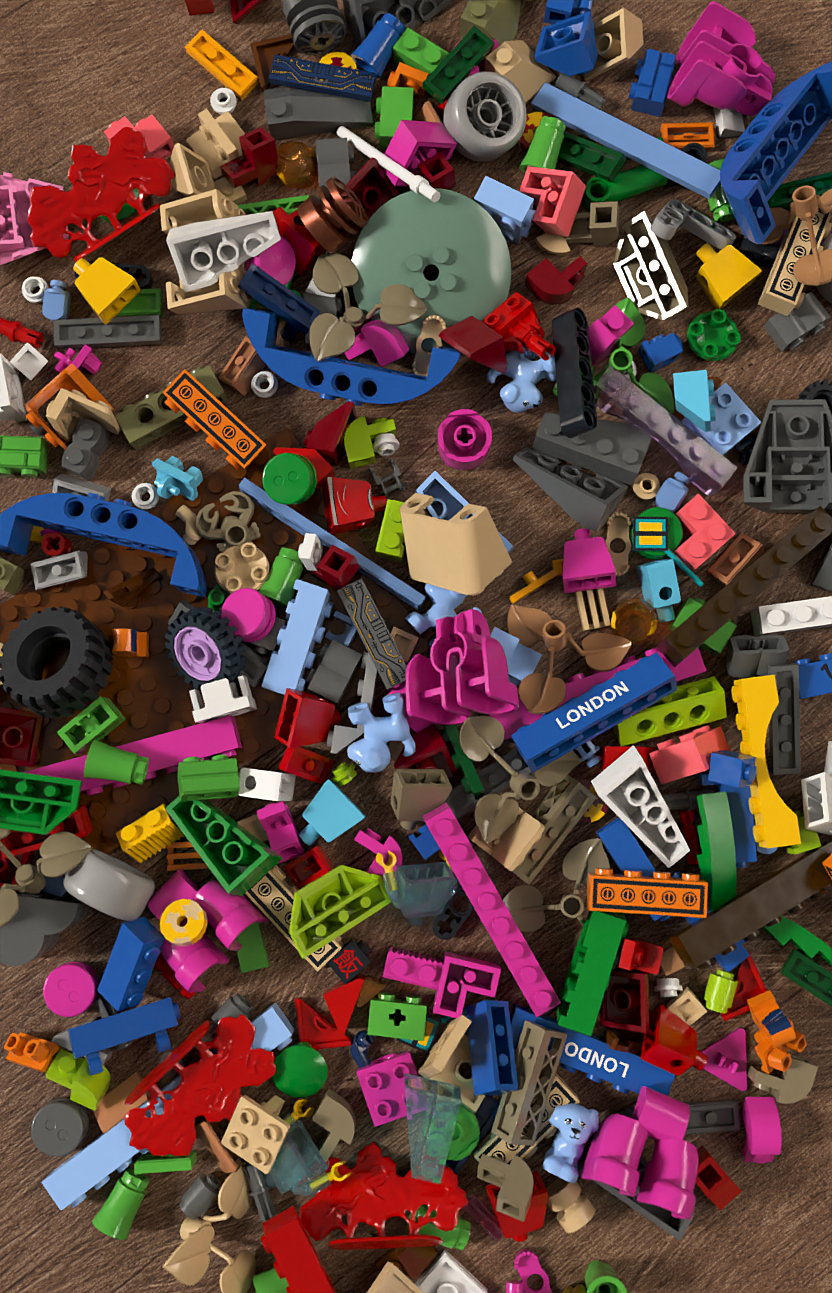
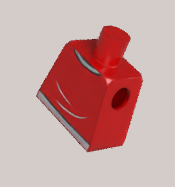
(349, 504)

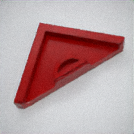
(749, 985)
(317, 1029)

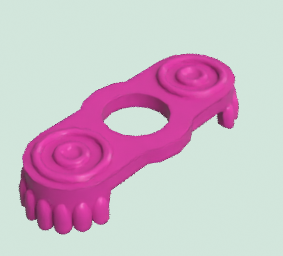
(527, 1264)

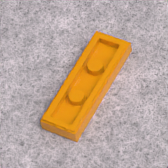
(222, 64)

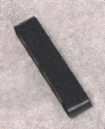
(574, 373)

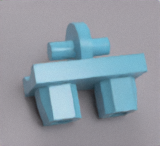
(173, 480)

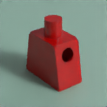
(303, 243)
(305, 719)
(671, 1043)
(535, 1216)

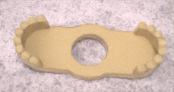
(431, 329)
(619, 529)

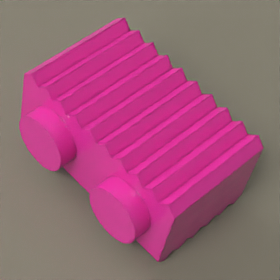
(413, 968)

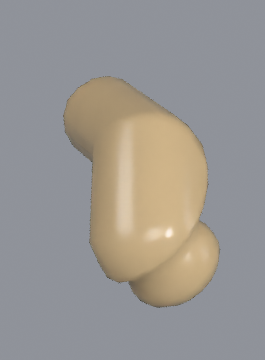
(191, 533)

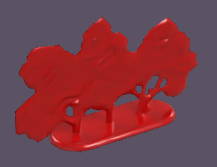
(98, 189)
(205, 1088)
(374, 1195)

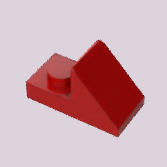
(306, 764)
(641, 955)

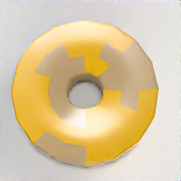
(195, 925)

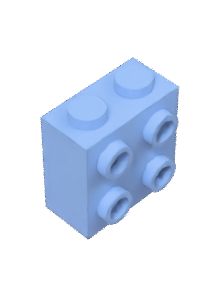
(507, 207)
(732, 422)

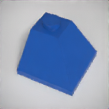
(568, 45)

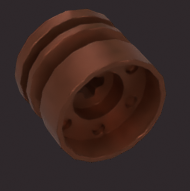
(336, 211)

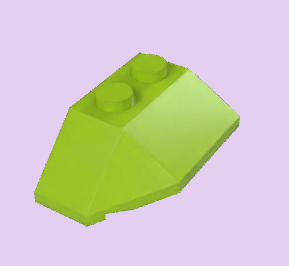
(334, 906)

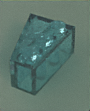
(431, 1122)

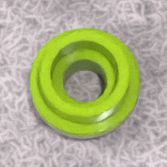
(343, 773)

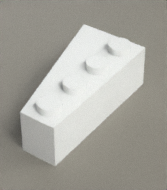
(637, 801)

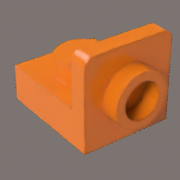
(408, 77)

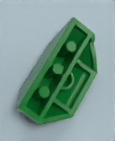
(36, 801)

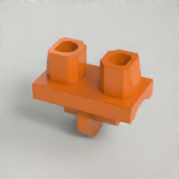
(30, 1051)
(778, 1057)

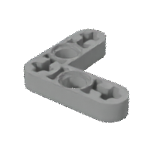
(678, 214)

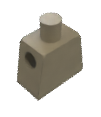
(418, 793)

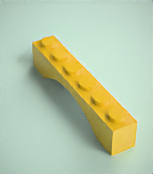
(756, 702)

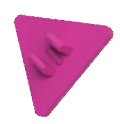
(728, 1059)

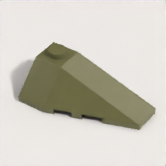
(493, 17)

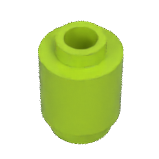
(720, 991)

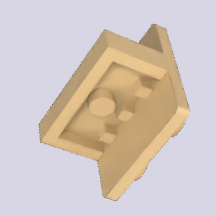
(216, 141)
(257, 1132)

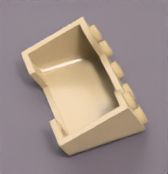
(223, 293)
(452, 553)

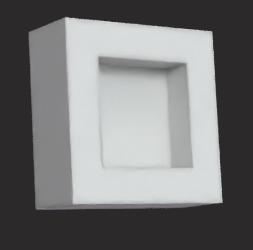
(29, 361)
(310, 551)

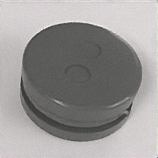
(59, 1127)

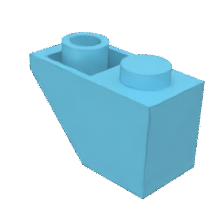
(692, 397)

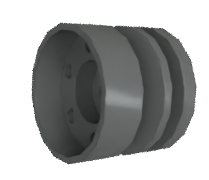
(314, 25)

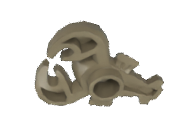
(233, 529)

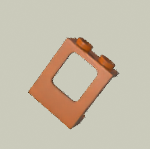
(71, 380)

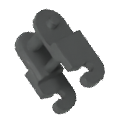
(379, 482)

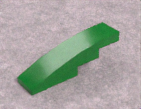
(718, 849)
(800, 937)

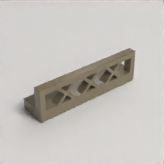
(558, 822)
(530, 1059)

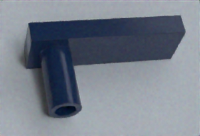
(280, 300)

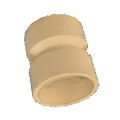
(572, 1208)

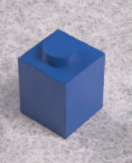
(732, 768)

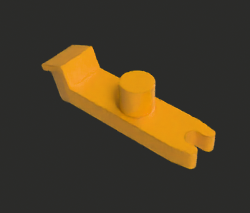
(534, 583)

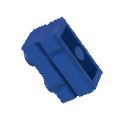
(653, 82)

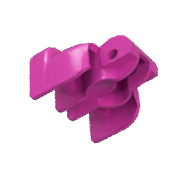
(722, 65)
(446, 689)
(225, 913)
(674, 1162)

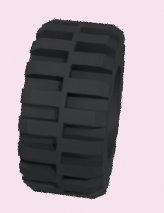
(32, 647)

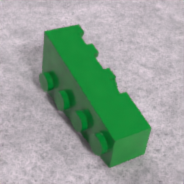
(223, 844)
(590, 970)

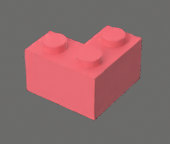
(157, 139)
(556, 197)
(705, 530)
(688, 755)

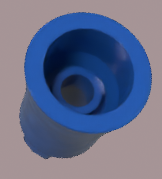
(378, 45)

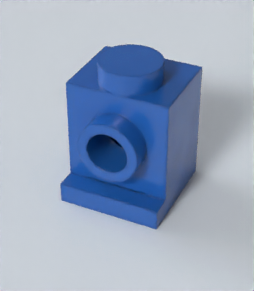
(660, 351)
(424, 842)

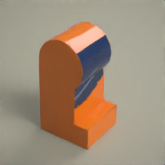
(130, 643)
(770, 1019)

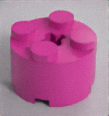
(477, 433)

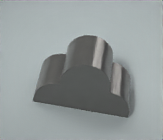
(38, 925)

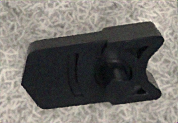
(745, 449)

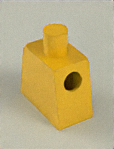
(725, 274)
(105, 287)

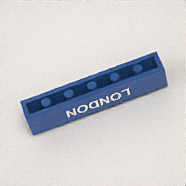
(594, 711)
(595, 1057)

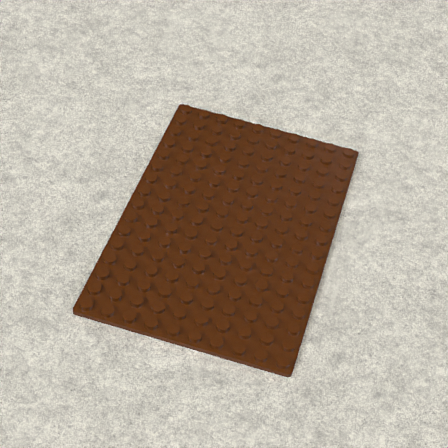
(149, 688)

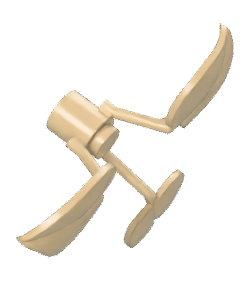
(192, 1259)

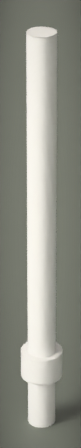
(417, 183)

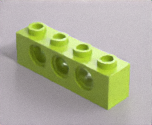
(685, 708)

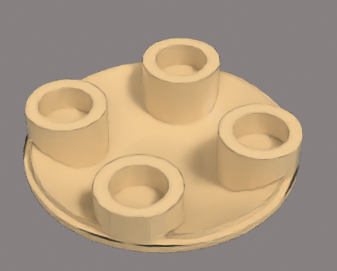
(241, 567)

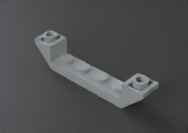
(344, 736)

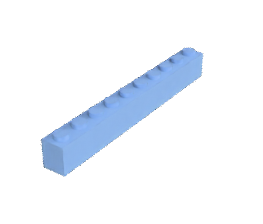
(112, 1149)

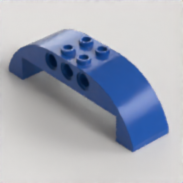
(773, 148)
(301, 367)
(105, 522)

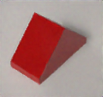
(309, 867)
(342, 1000)

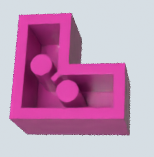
(416, 143)
(463, 975)

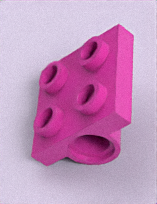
(385, 1086)

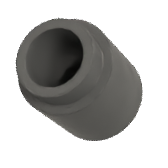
(232, 1007)
(200, 1196)

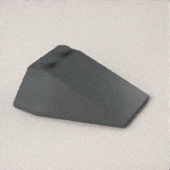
(791, 459)

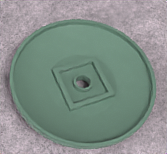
(446, 233)

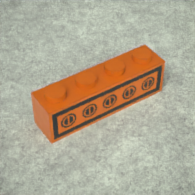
(214, 419)
(647, 894)

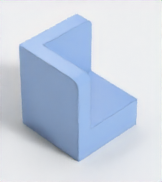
(349, 634)

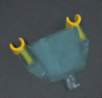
(419, 888)
(299, 1162)

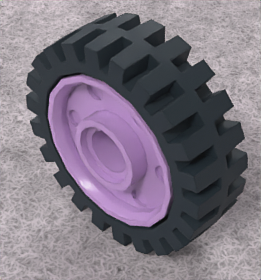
(204, 647)

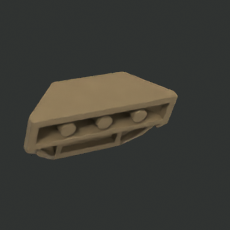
(649, 270)

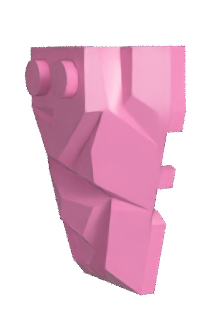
(14, 208)

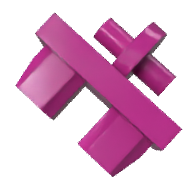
(84, 359)

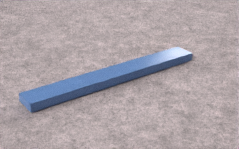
(628, 140)
(303, 526)

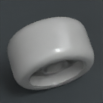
(485, 116)
(110, 886)

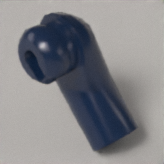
(360, 1048)

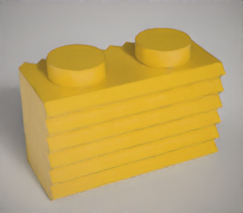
(149, 834)

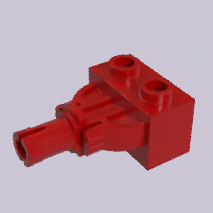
(520, 327)

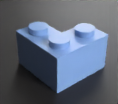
(520, 659)

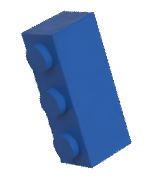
(131, 963)
(491, 1048)

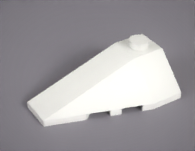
(219, 246)

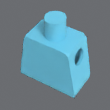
(658, 576)
(329, 814)

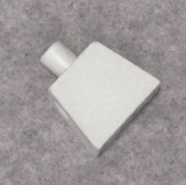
(266, 784)
(818, 803)

